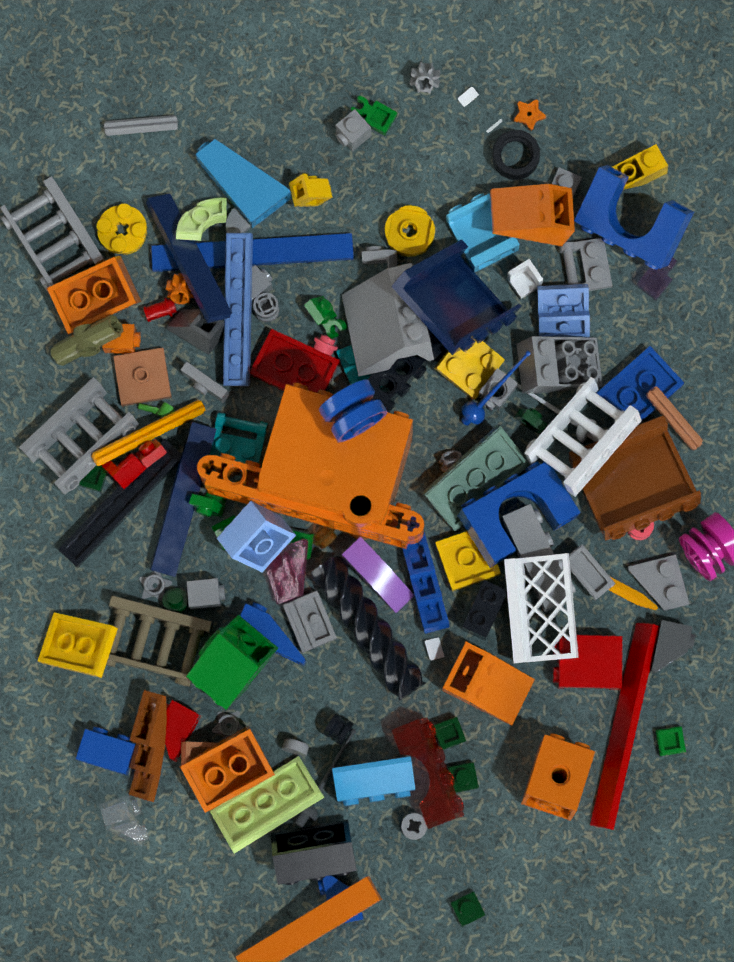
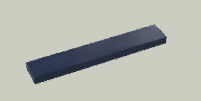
(189, 260)
(179, 511)

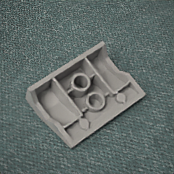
(383, 324)

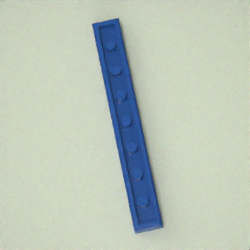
(267, 251)

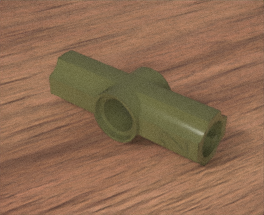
(86, 340)

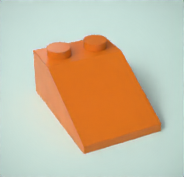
(94, 294)
(227, 769)

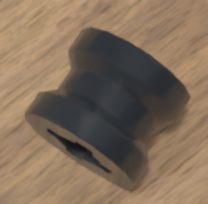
(338, 728)

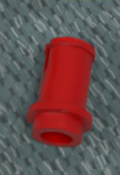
(160, 309)

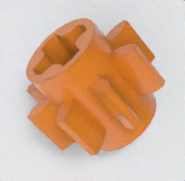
(179, 290)

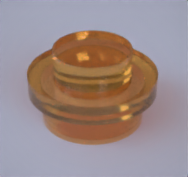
(324, 537)

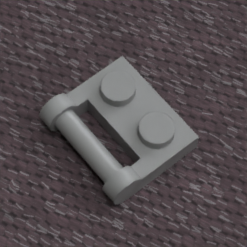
(593, 261)

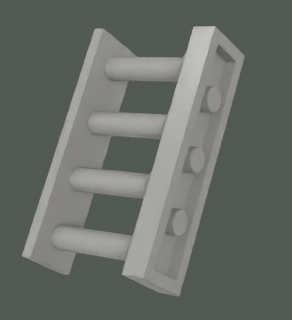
(64, 215)
(69, 414)

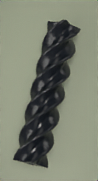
(371, 632)

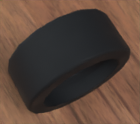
(519, 136)

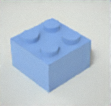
(256, 536)

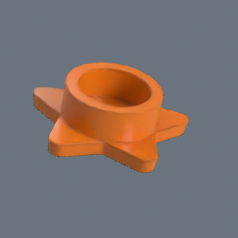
(532, 107)

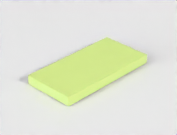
(266, 805)

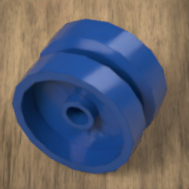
(352, 410)

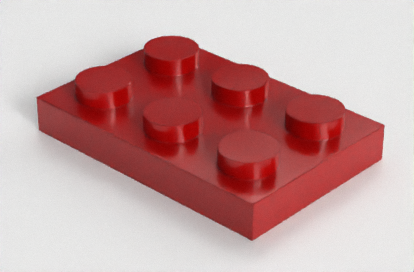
(291, 361)

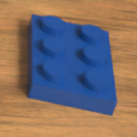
(637, 379)

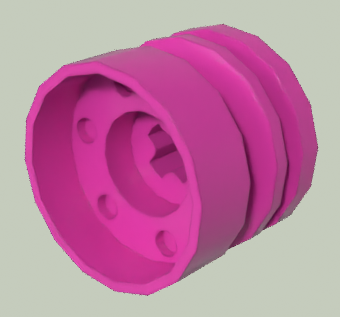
(708, 549)

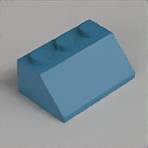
(374, 780)

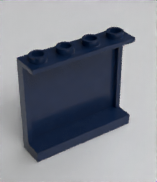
(453, 299)

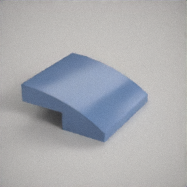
(563, 310)

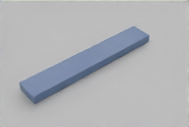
(239, 299)

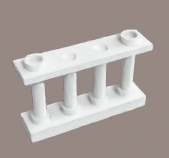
(592, 458)

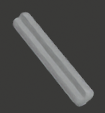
(141, 125)

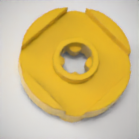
(123, 215)
(418, 242)

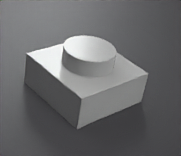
(567, 179)

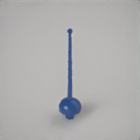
(474, 411)

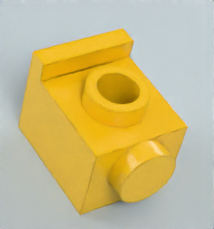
(310, 191)

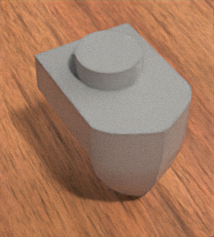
(376, 255)

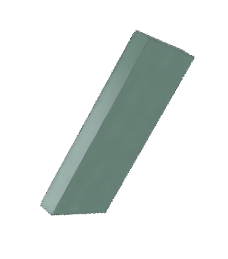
(479, 469)

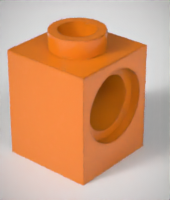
(126, 342)

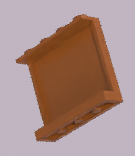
(639, 482)

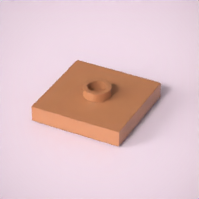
(142, 377)

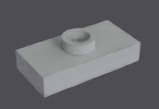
(203, 383)

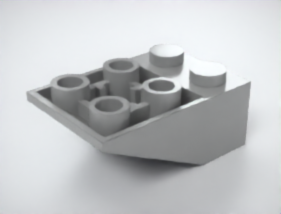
(558, 363)

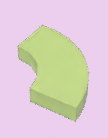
(199, 218)

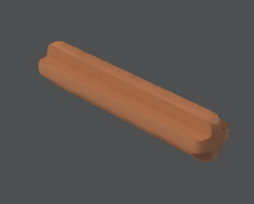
(674, 418)

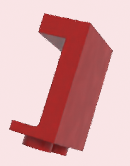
(597, 665)

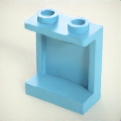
(474, 226)

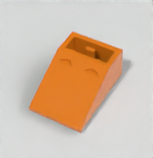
(533, 213)
(488, 683)

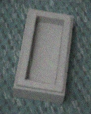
(589, 572)

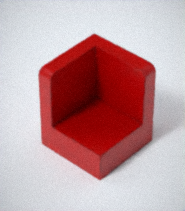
(126, 470)

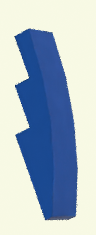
(425, 585)

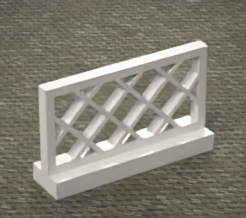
(520, 615)

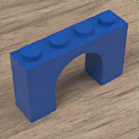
(600, 217)
(538, 485)

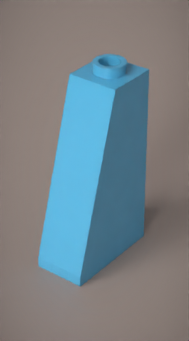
(244, 184)

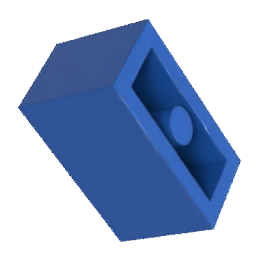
(106, 751)

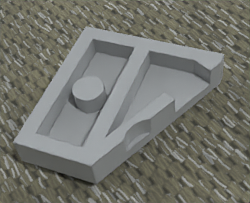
(662, 581)

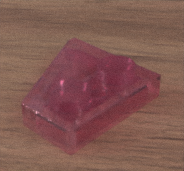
(288, 572)

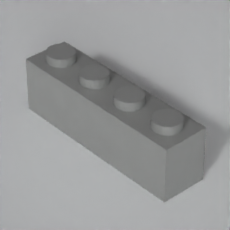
(531, 541)

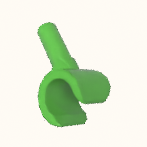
(164, 410)

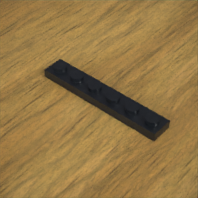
(117, 508)

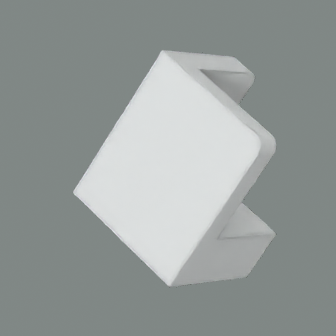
(524, 279)

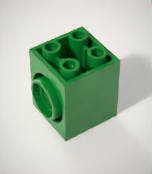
(231, 661)

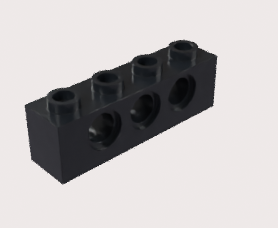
(400, 384)

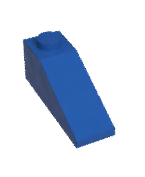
(265, 624)

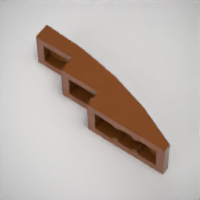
(148, 754)

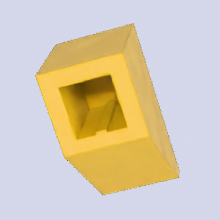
(643, 167)

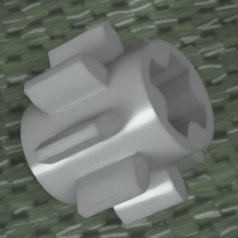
(425, 77)

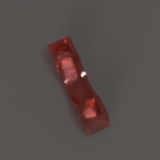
(441, 801)

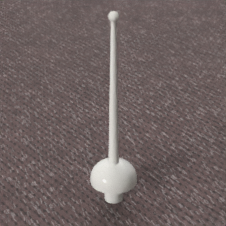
(581, 432)

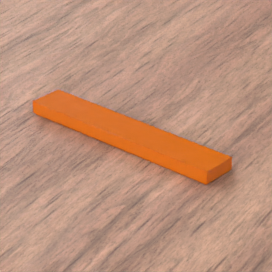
(314, 924)

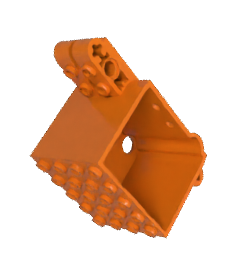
(317, 477)

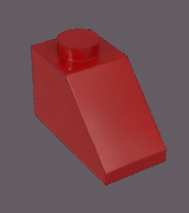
(179, 727)

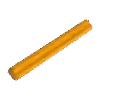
(148, 432)

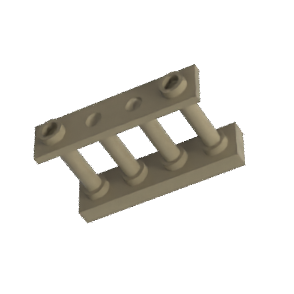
(173, 621)

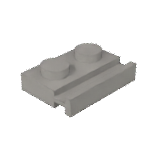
(310, 621)

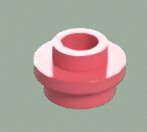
(325, 344)

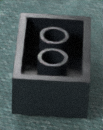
(313, 852)

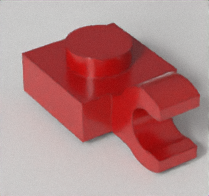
(150, 452)

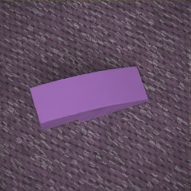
(377, 574)

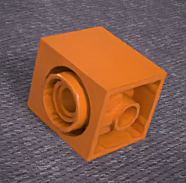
(563, 761)

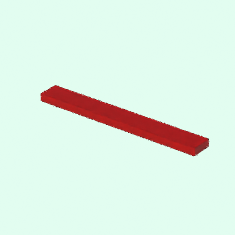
(624, 726)

